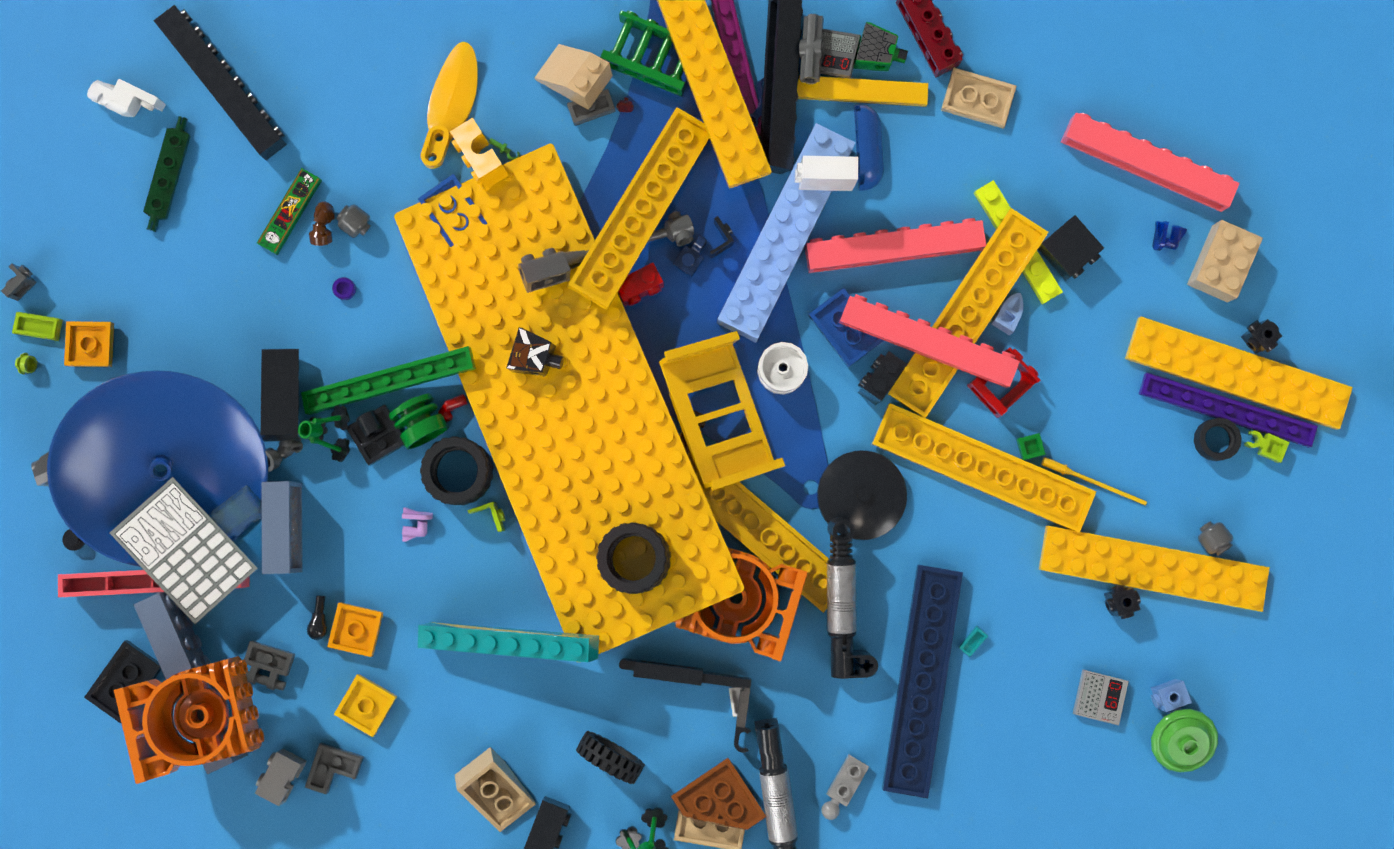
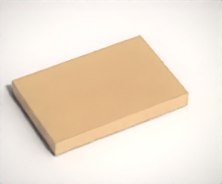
(978, 98)
(707, 833)

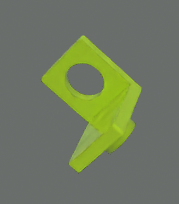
(498, 514)

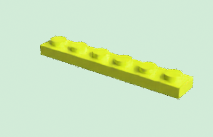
(1036, 271)

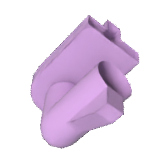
(421, 530)

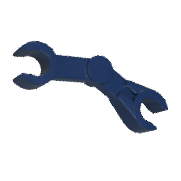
(758, 111)

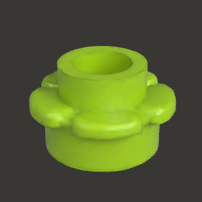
(26, 363)

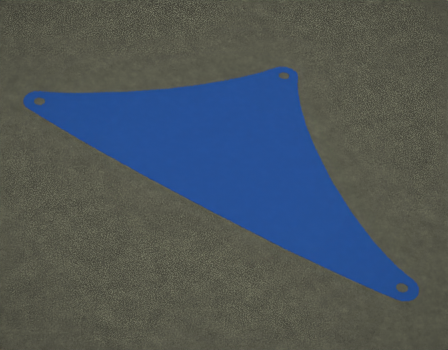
(690, 306)

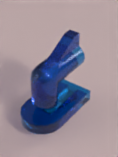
(1160, 234)

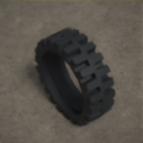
(610, 757)

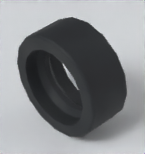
(1234, 436)

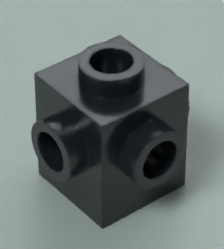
(1262, 336)
(1115, 599)

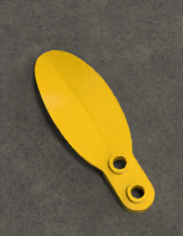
(450, 102)

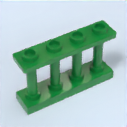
(634, 66)

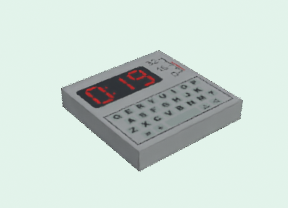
(1100, 697)

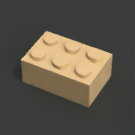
(1224, 261)

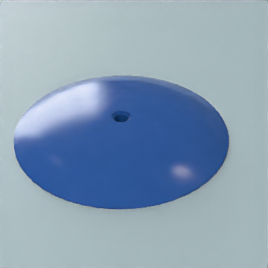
(125, 427)

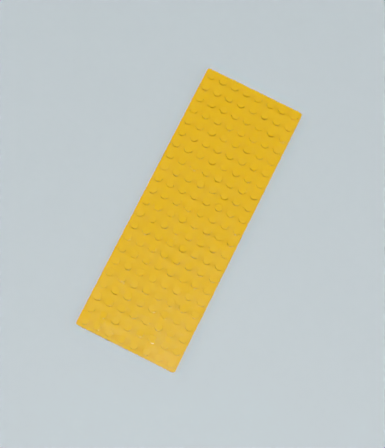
(586, 439)

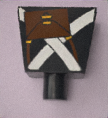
(533, 355)

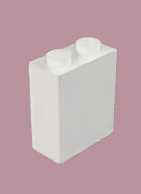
(827, 173)

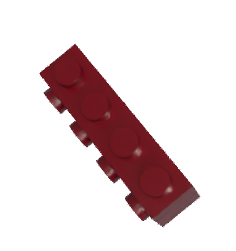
(931, 35)

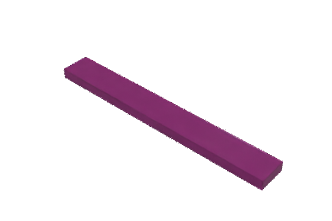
(733, 44)

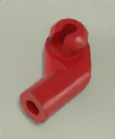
(450, 405)

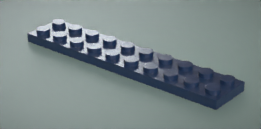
(922, 681)

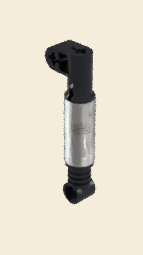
(842, 609)
(775, 786)

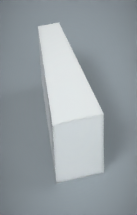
(734, 698)

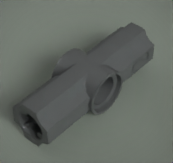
(811, 49)

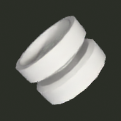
(776, 380)

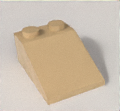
(575, 74)
(493, 789)

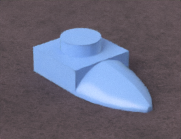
(1009, 314)

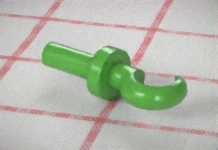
(503, 148)

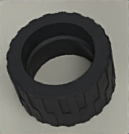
(430, 465)
(607, 549)

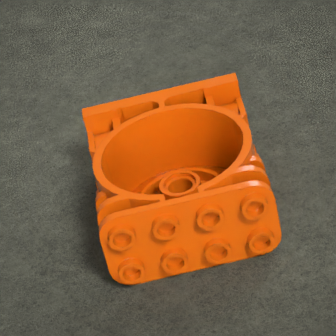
(733, 614)
(149, 725)

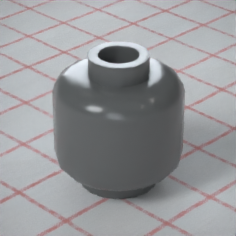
(353, 220)
(1215, 538)

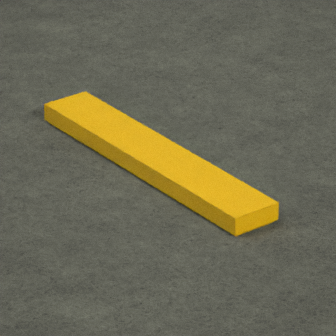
(865, 91)

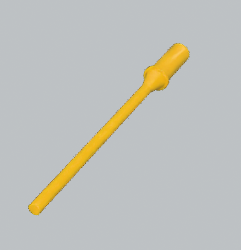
(1064, 469)

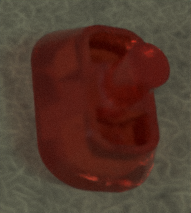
(625, 105)

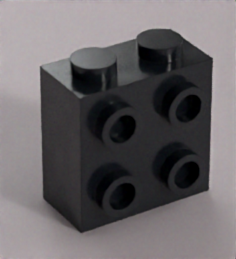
(1071, 248)
(885, 373)

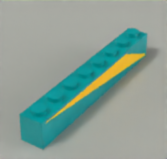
(509, 641)

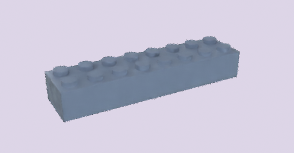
(176, 648)

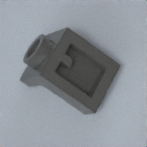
(20, 284)

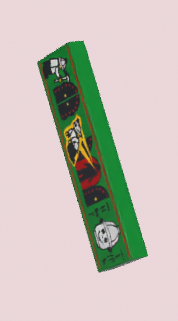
(289, 211)

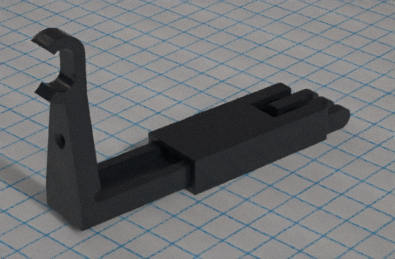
(695, 676)

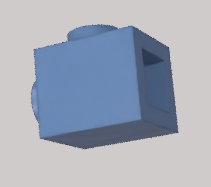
(1170, 696)

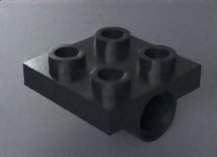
(375, 435)

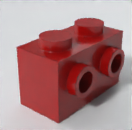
(639, 284)

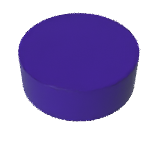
(344, 288)

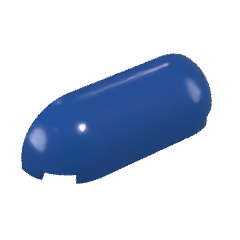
(868, 147)

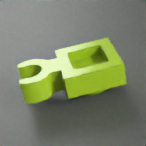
(1269, 446)

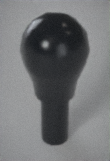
(317, 626)

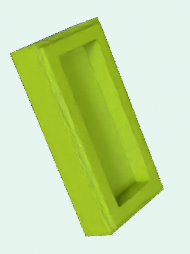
(37, 326)

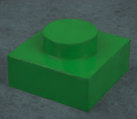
(1030, 446)

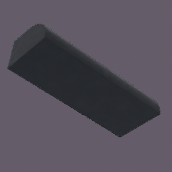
(279, 394)

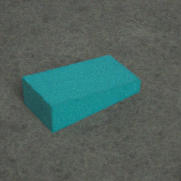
(973, 641)

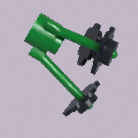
(315, 430)
(629, 838)

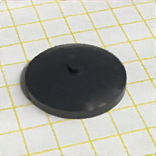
(864, 491)

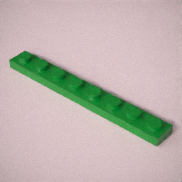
(388, 380)

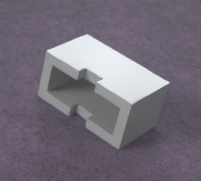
(275, 783)

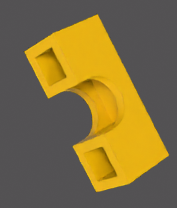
(487, 165)

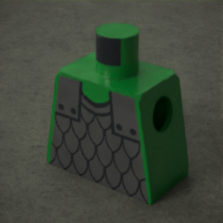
(878, 49)

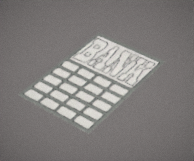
(183, 550)

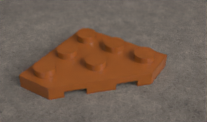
(720, 799)

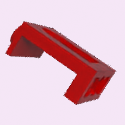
(1028, 378)

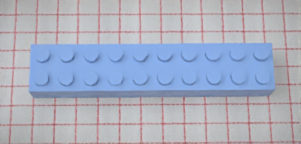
(779, 243)

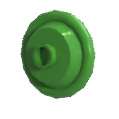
(1184, 740)

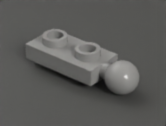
(844, 786)

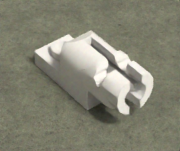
(123, 98)

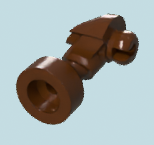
(323, 215)

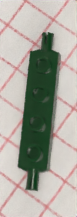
(166, 173)

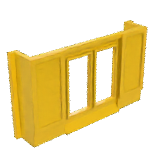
(701, 367)

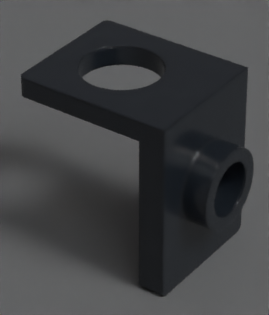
(726, 232)

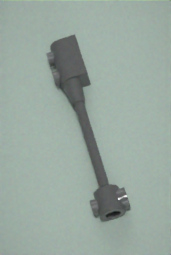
(557, 266)

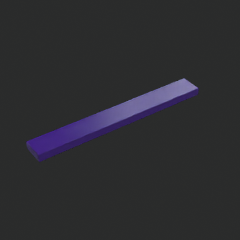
(1223, 407)

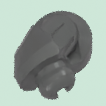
(285, 449)

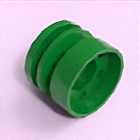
(417, 417)

